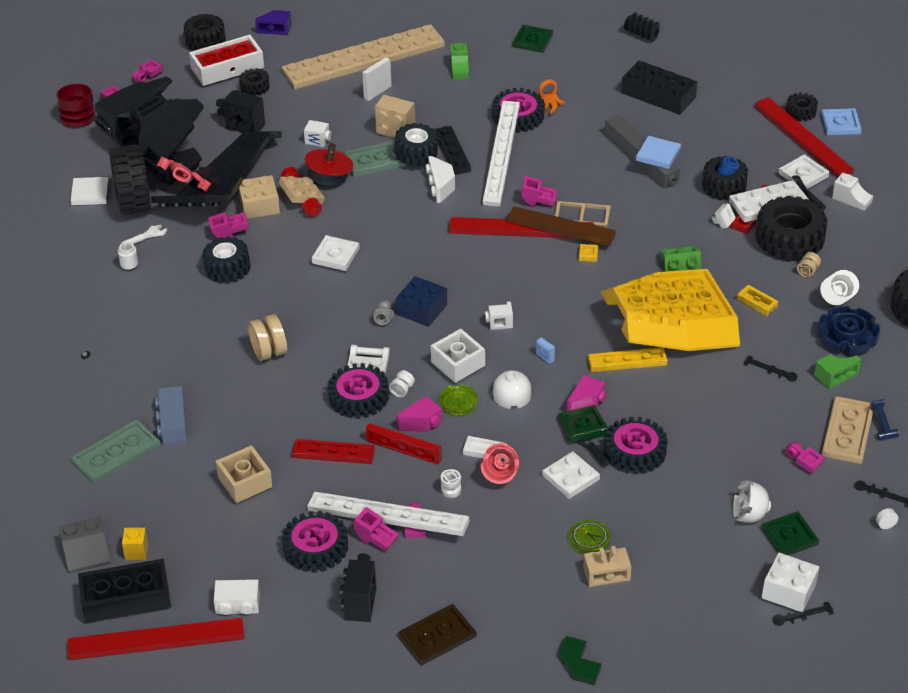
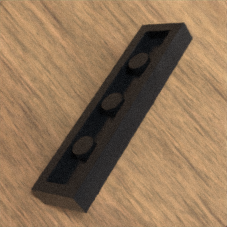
(453, 150)

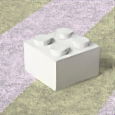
(457, 355)
(790, 582)

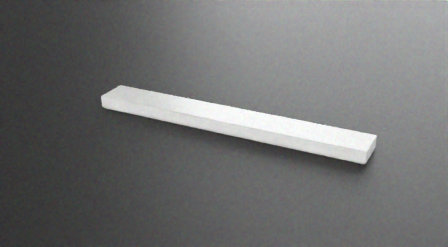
(501, 153)
(391, 513)

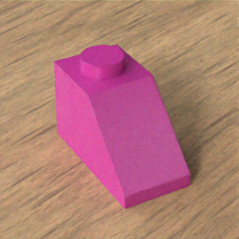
(587, 393)
(420, 416)

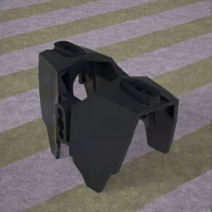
(155, 124)

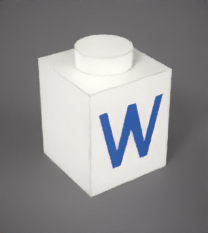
(317, 133)

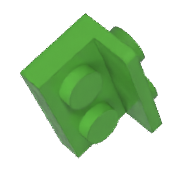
(681, 258)

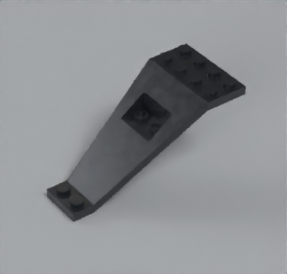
(223, 173)

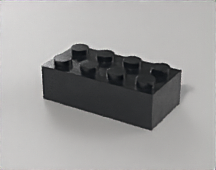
(659, 87)
(124, 590)

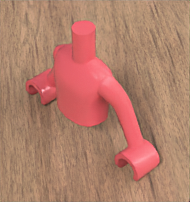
(182, 173)

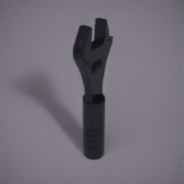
(809, 195)
(588, 443)

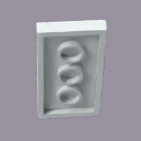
(750, 202)

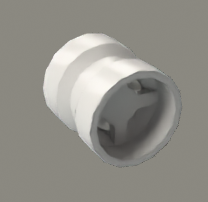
(401, 384)
(450, 483)

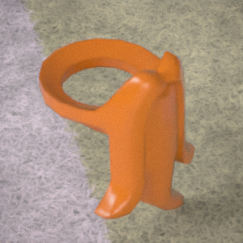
(550, 97)

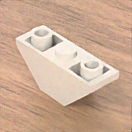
(441, 178)

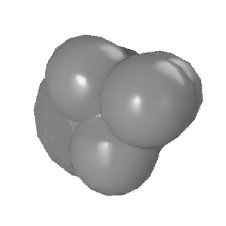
(383, 313)

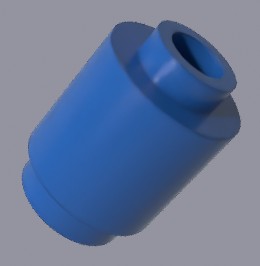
(728, 166)

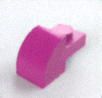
(534, 192)
(225, 226)
(371, 529)

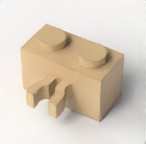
(607, 566)

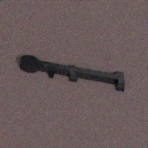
(792, 377)
(861, 486)
(779, 619)

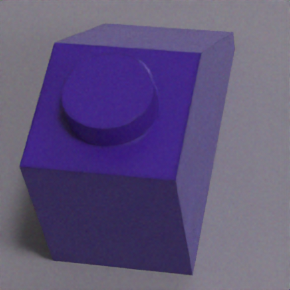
(274, 22)

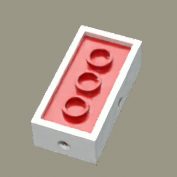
(226, 60)

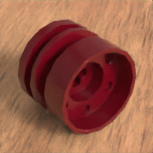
(75, 105)

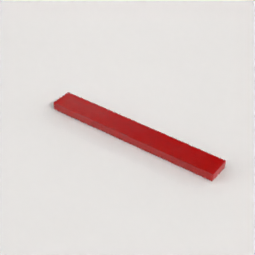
(803, 137)
(493, 226)
(155, 638)

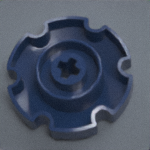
(848, 330)

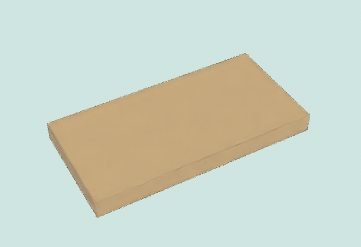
(848, 430)

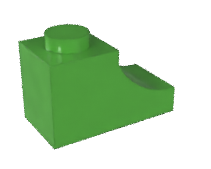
(459, 61)
(835, 370)

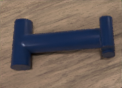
(887, 432)

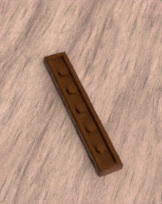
(561, 226)

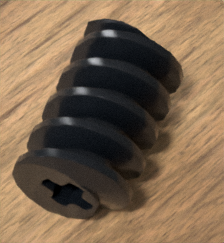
(643, 27)

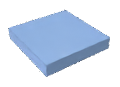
(841, 121)
(658, 152)

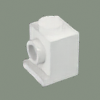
(500, 316)

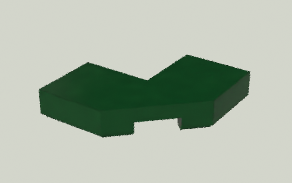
(580, 669)

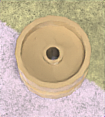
(267, 337)

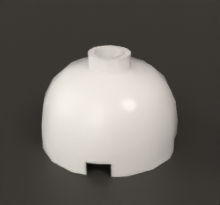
(512, 389)
(751, 502)

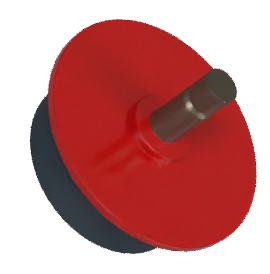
(328, 166)

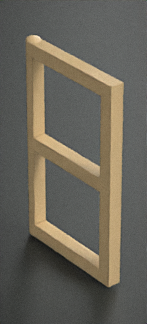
(583, 206)

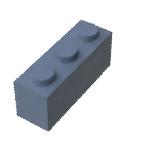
(171, 415)

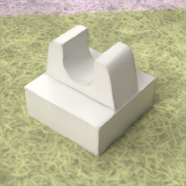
(724, 216)

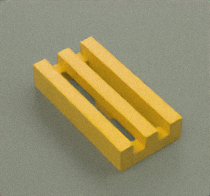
(746, 297)

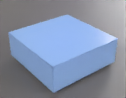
(545, 350)

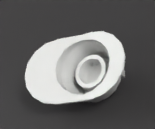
(839, 287)

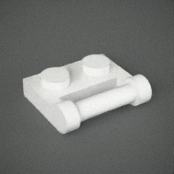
(381, 363)

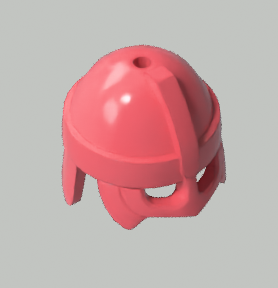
(497, 470)

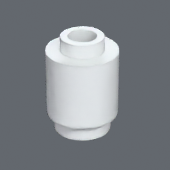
(127, 255)

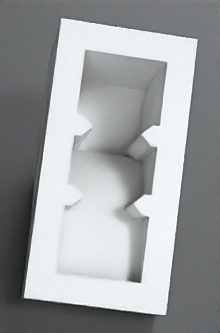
(850, 192)

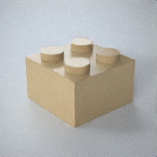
(392, 114)
(259, 197)
(244, 474)

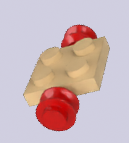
(302, 191)

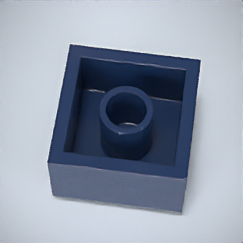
(421, 301)

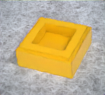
(588, 253)

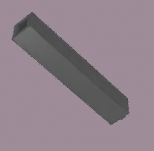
(630, 142)

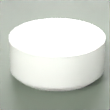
(886, 518)

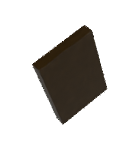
(437, 634)

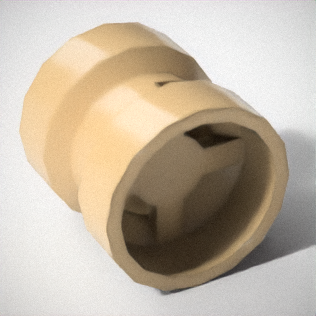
(808, 264)

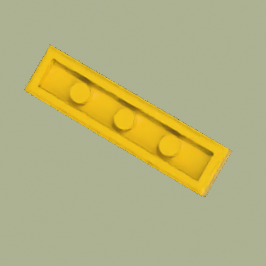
(627, 359)

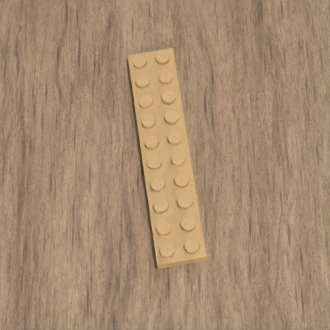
(362, 56)

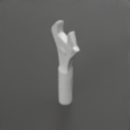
(152, 232)

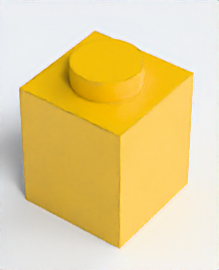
(135, 543)

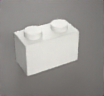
(236, 596)

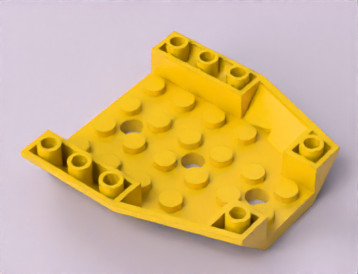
(675, 311)

